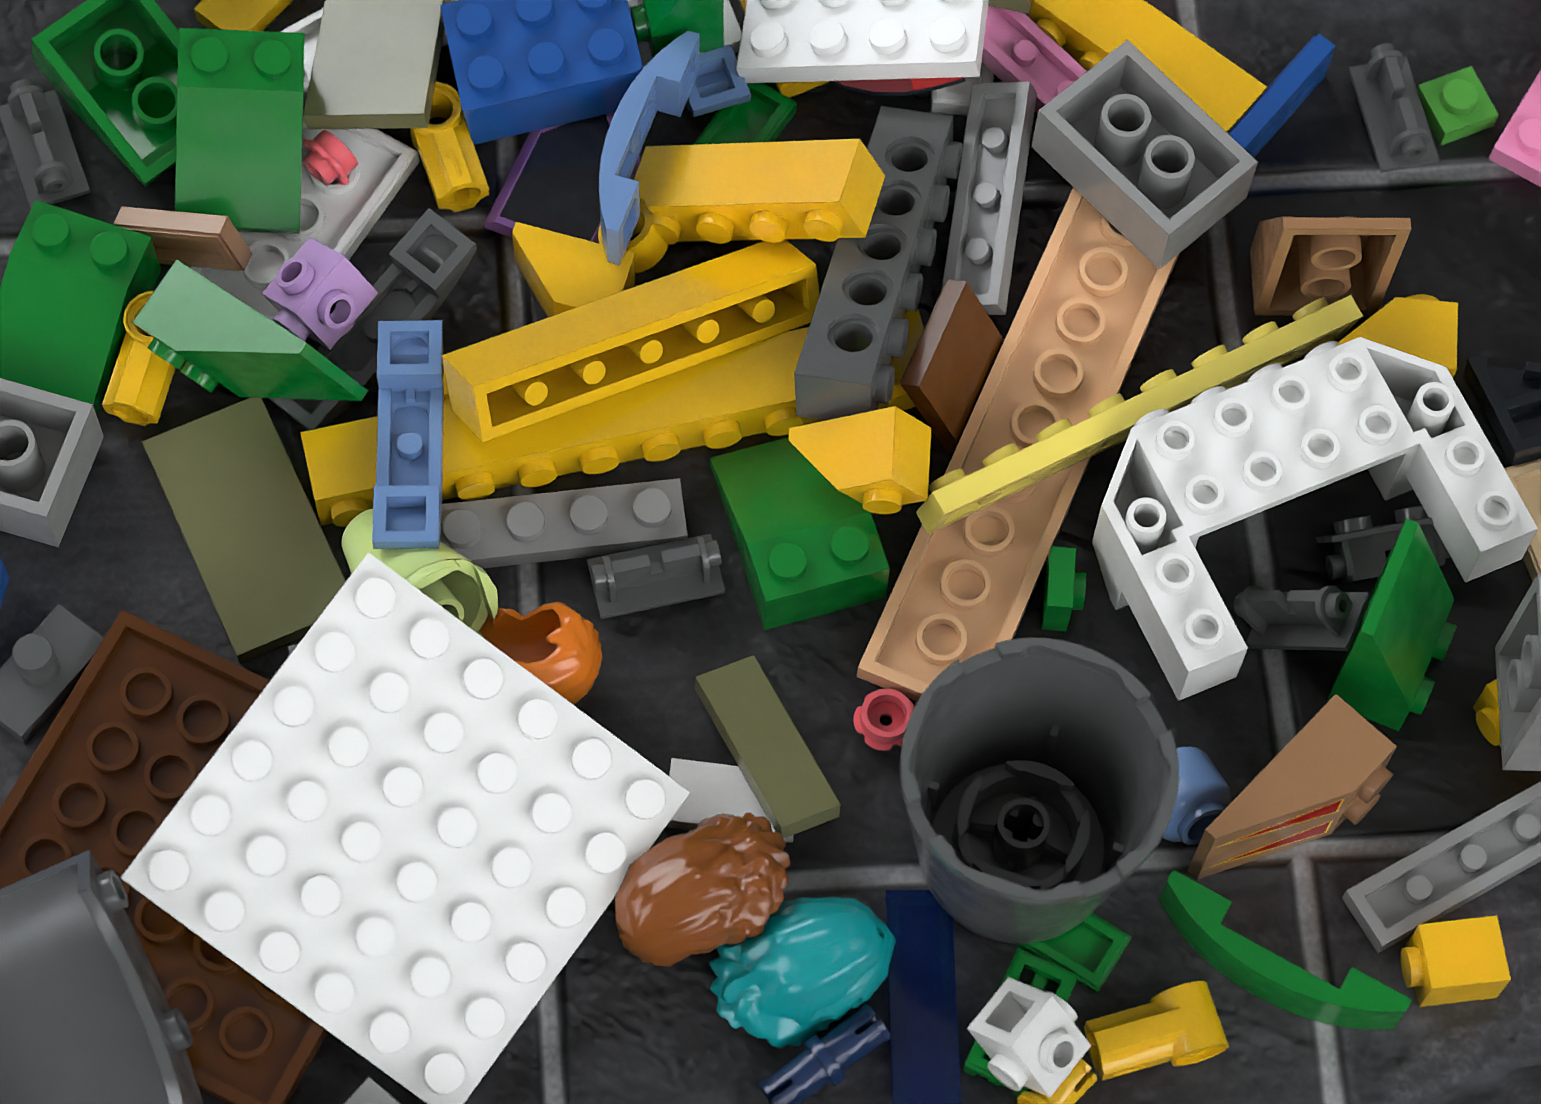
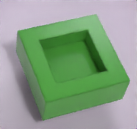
(1456, 105)

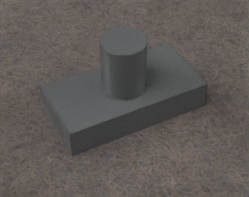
(44, 672)

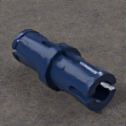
(826, 1058)

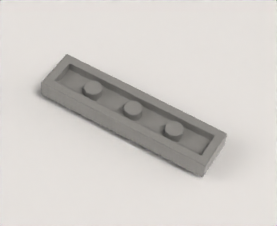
(991, 190)
(565, 523)
(1449, 871)

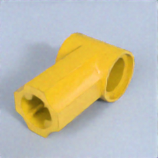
(450, 154)
(139, 376)
(1174, 1027)

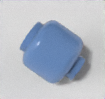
(1200, 797)

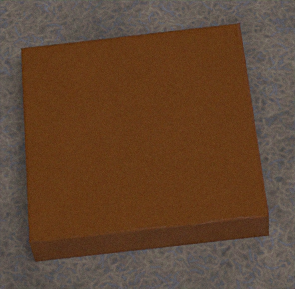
(952, 362)

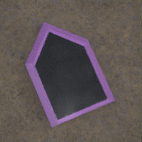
(556, 181)

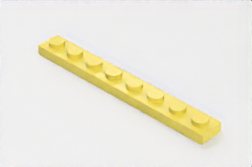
(1111, 420)

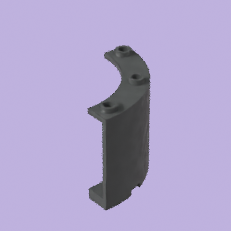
(82, 997)

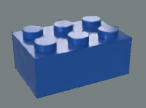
(539, 62)

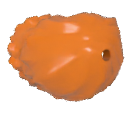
(551, 645)

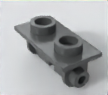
(1393, 111)
(42, 144)
(1362, 547)
(656, 576)
(1301, 618)

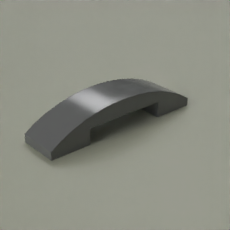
(411, 289)

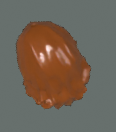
(702, 889)

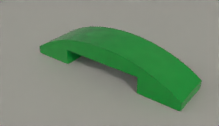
(1355, 1004)

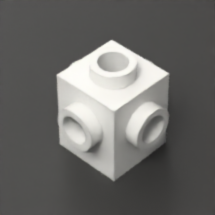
(1042, 1038)

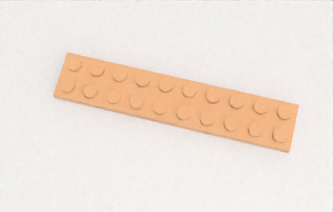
(1058, 361)

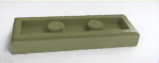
(767, 747)

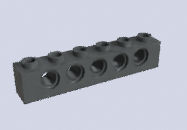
(877, 277)

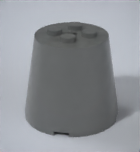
(1043, 747)

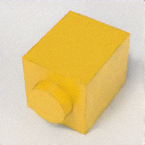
(1455, 961)

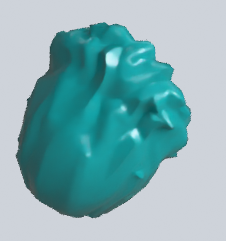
(802, 969)

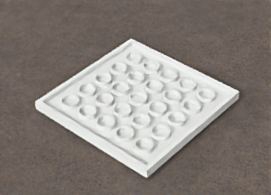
(406, 835)

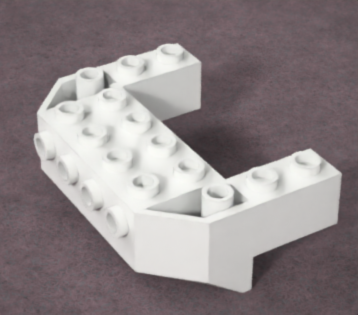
(1272, 443)

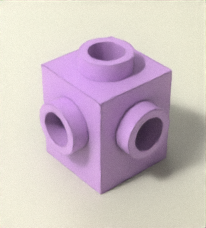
(319, 294)

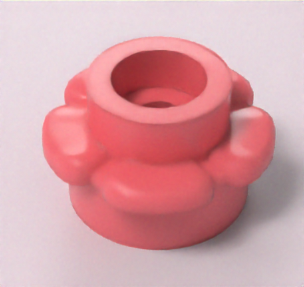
(328, 159)
(879, 704)

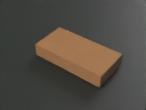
(189, 237)

